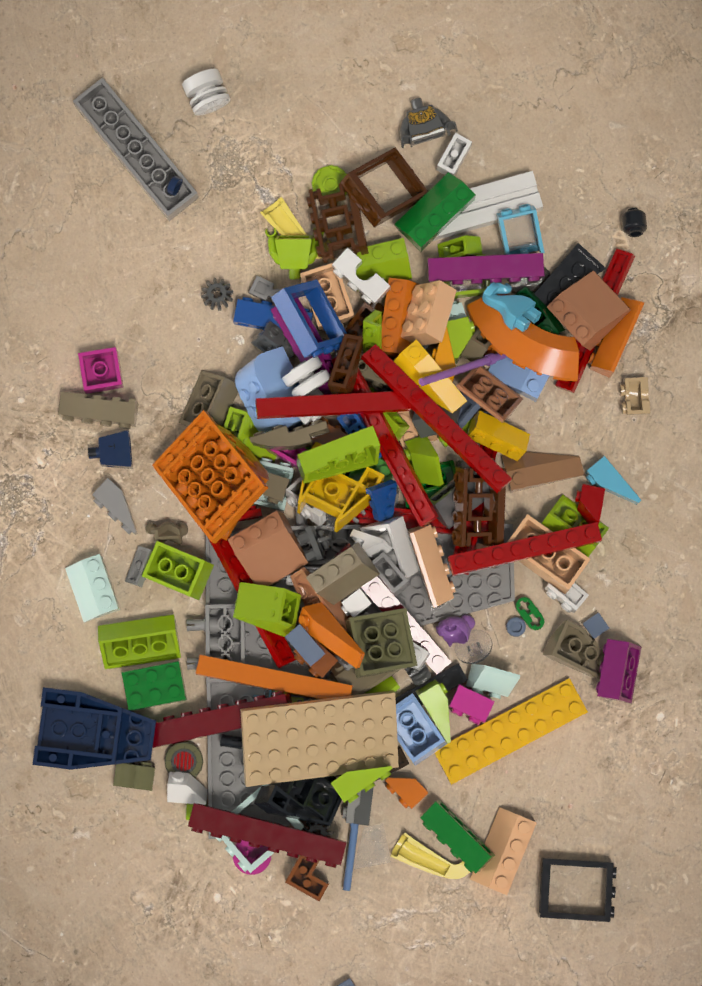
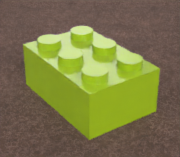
(178, 570)

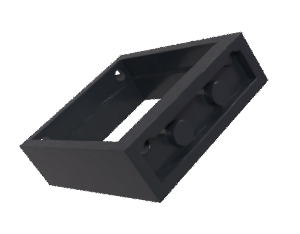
(545, 884)

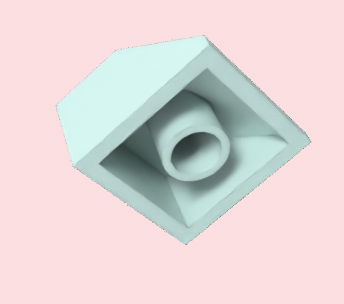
(491, 680)

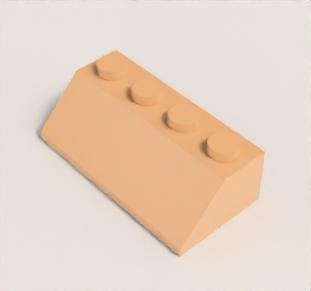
(430, 564)
(508, 842)

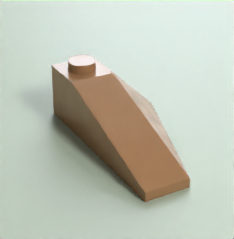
(540, 469)

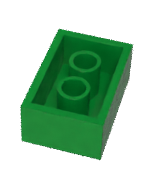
(154, 686)

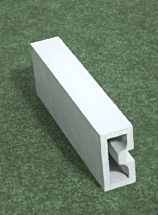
(492, 199)

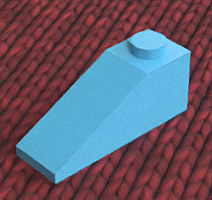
(607, 477)

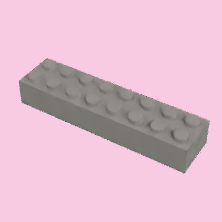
(134, 148)

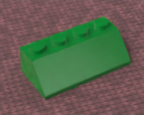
(435, 211)

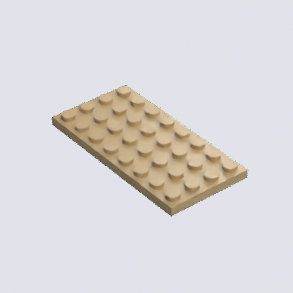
(319, 738)

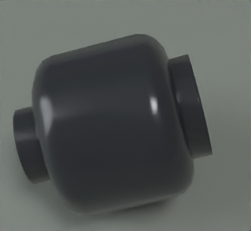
(634, 222)

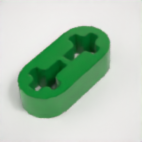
(533, 610)

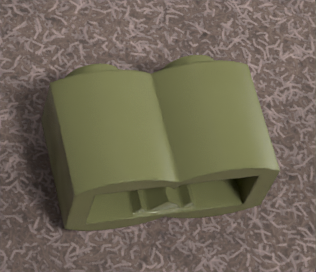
(135, 776)

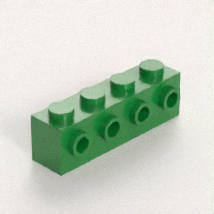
(457, 836)

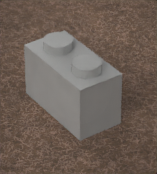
(390, 574)

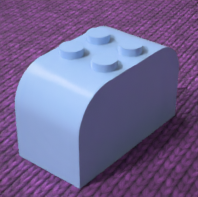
(263, 379)

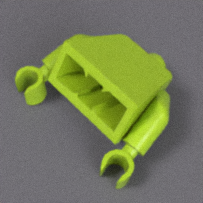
(292, 251)

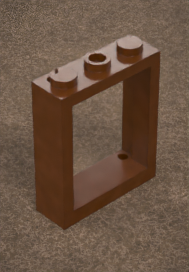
(364, 198)

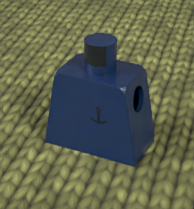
(113, 451)

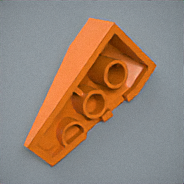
(330, 634)

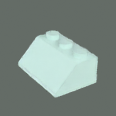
(92, 588)

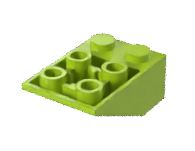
(242, 427)
(267, 607)
(355, 781)

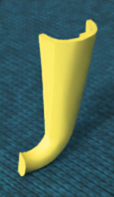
(284, 221)
(419, 856)

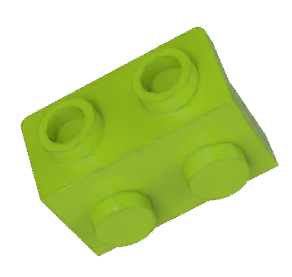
(372, 331)

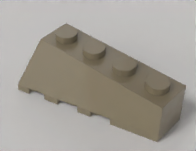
(98, 409)

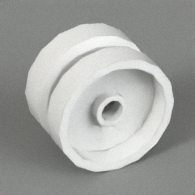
(306, 377)

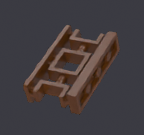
(352, 218)
(493, 510)

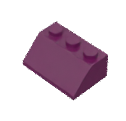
(618, 671)

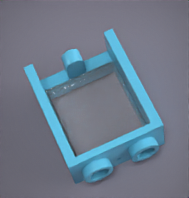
(520, 230)

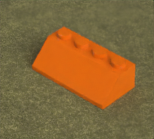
(394, 316)
(614, 342)

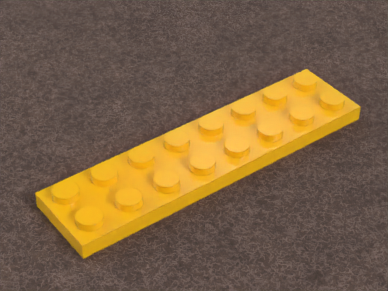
(510, 731)

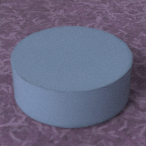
(515, 627)

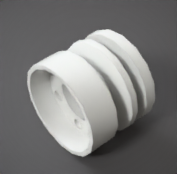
(205, 92)

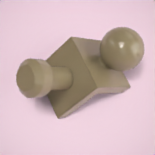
(168, 531)

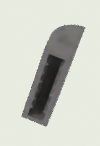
(444, 502)

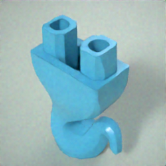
(513, 308)

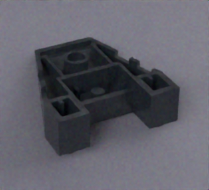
(304, 800)

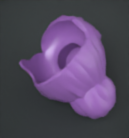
(456, 629)

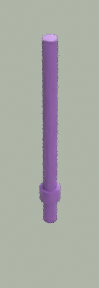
(488, 360)

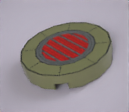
(184, 758)

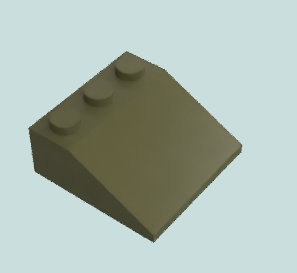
(384, 640)

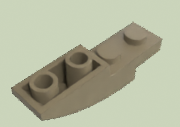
(282, 439)

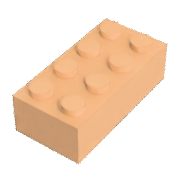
(557, 568)

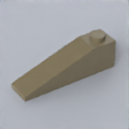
(575, 649)

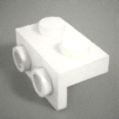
(571, 600)

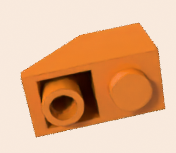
(408, 789)

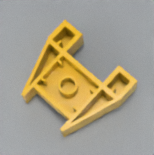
(339, 495)

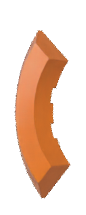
(532, 349)

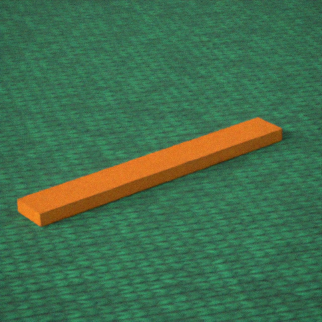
(270, 679)

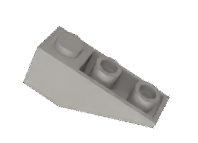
(113, 498)

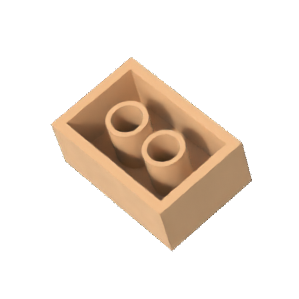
(334, 290)
(428, 313)

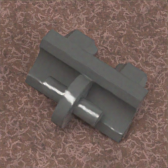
(310, 535)

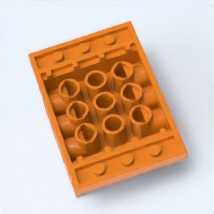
(212, 476)

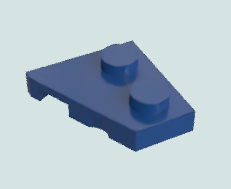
(383, 499)

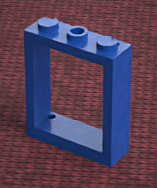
(297, 324)

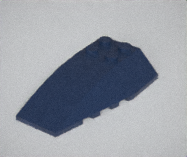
(89, 732)

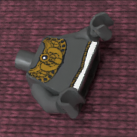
(424, 124)

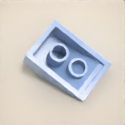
(518, 379)
(416, 730)

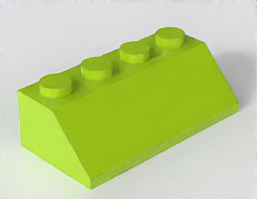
(139, 641)

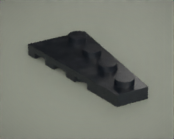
(570, 270)

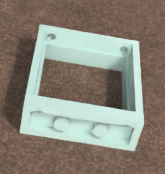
(232, 848)

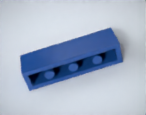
(256, 314)

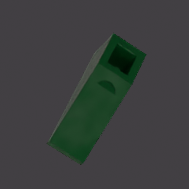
(547, 319)

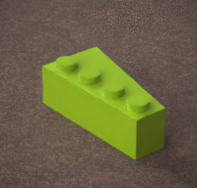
(340, 456)

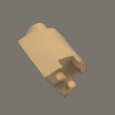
(635, 396)

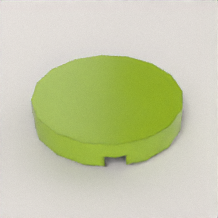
(328, 179)

